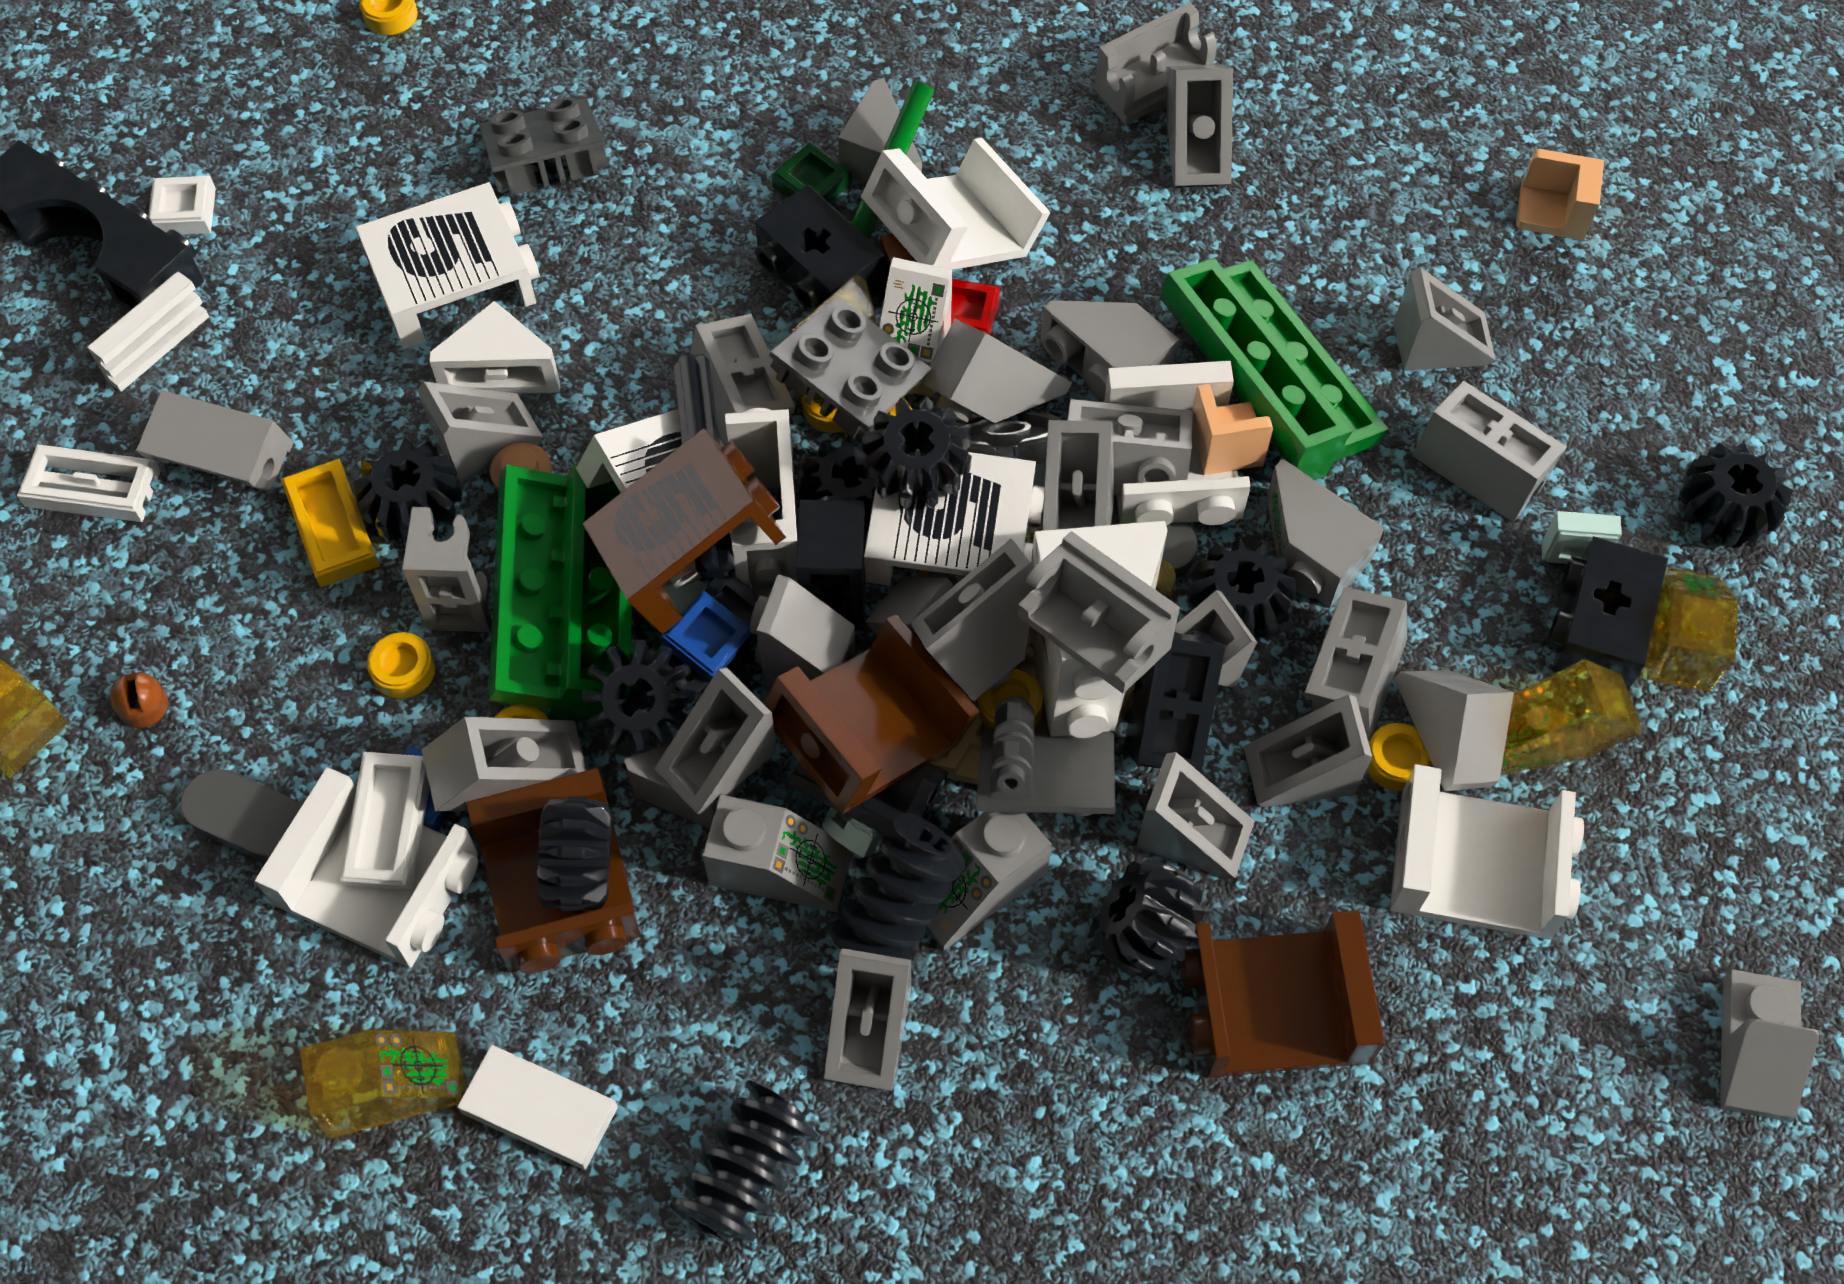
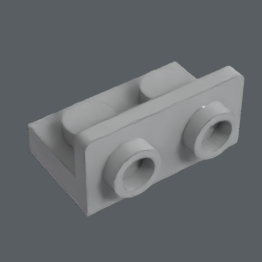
(1147, 441)

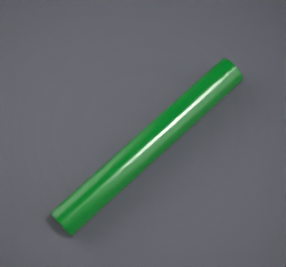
(900, 137)

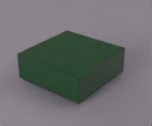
(814, 168)

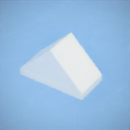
(495, 355)

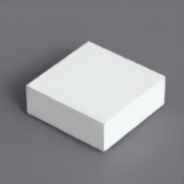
(182, 204)

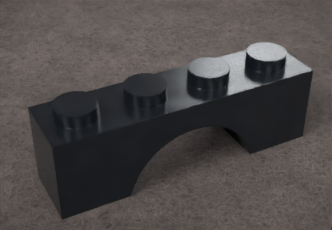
(48, 201)

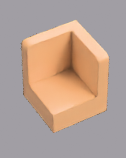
(1560, 194)
(1228, 435)

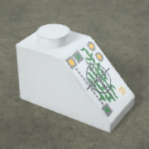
(918, 309)

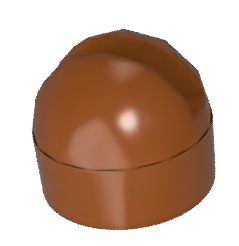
(151, 697)

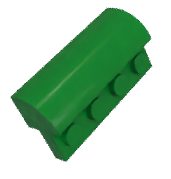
(1274, 363)
(552, 595)

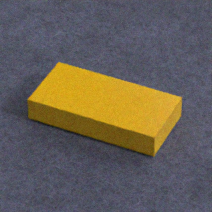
(329, 523)

